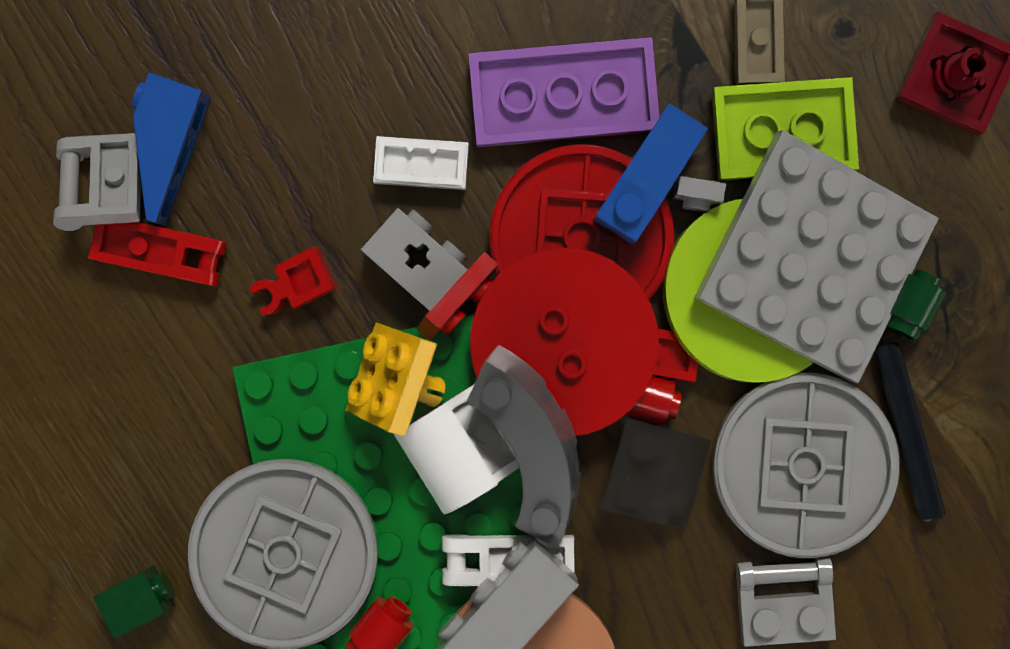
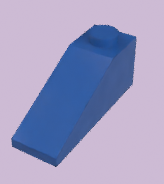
(165, 131)
(650, 175)

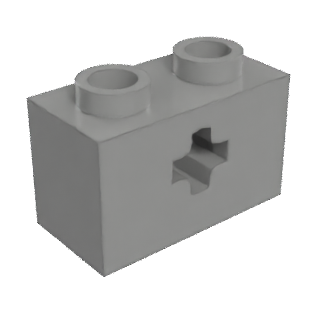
(390, 249)

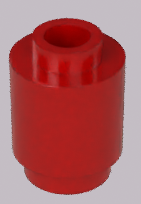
(657, 402)
(382, 625)

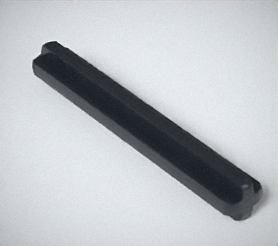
(909, 432)

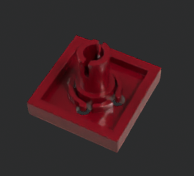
(955, 74)

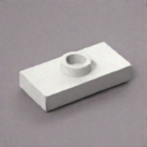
(421, 163)

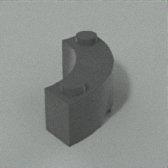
(540, 437)

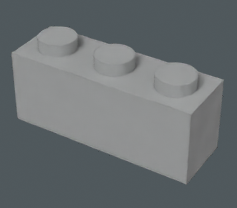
(513, 605)

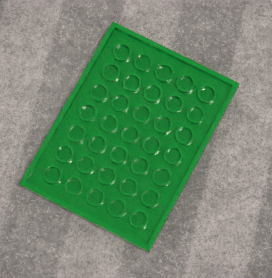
(298, 411)

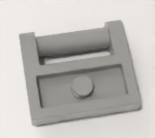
(113, 181)
(786, 616)

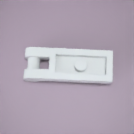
(492, 553)

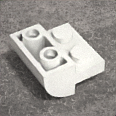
(458, 452)

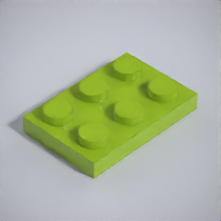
(810, 110)

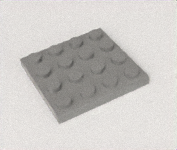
(816, 257)

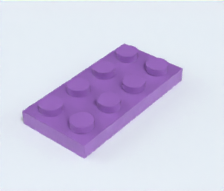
(564, 92)

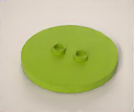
(705, 333)

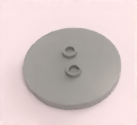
(805, 465)
(283, 553)

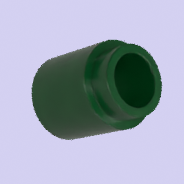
(916, 305)

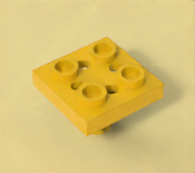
(393, 379)

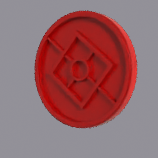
(554, 204)
(577, 326)

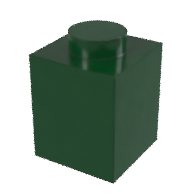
(135, 601)

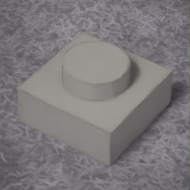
(698, 193)

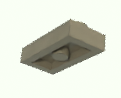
(759, 41)

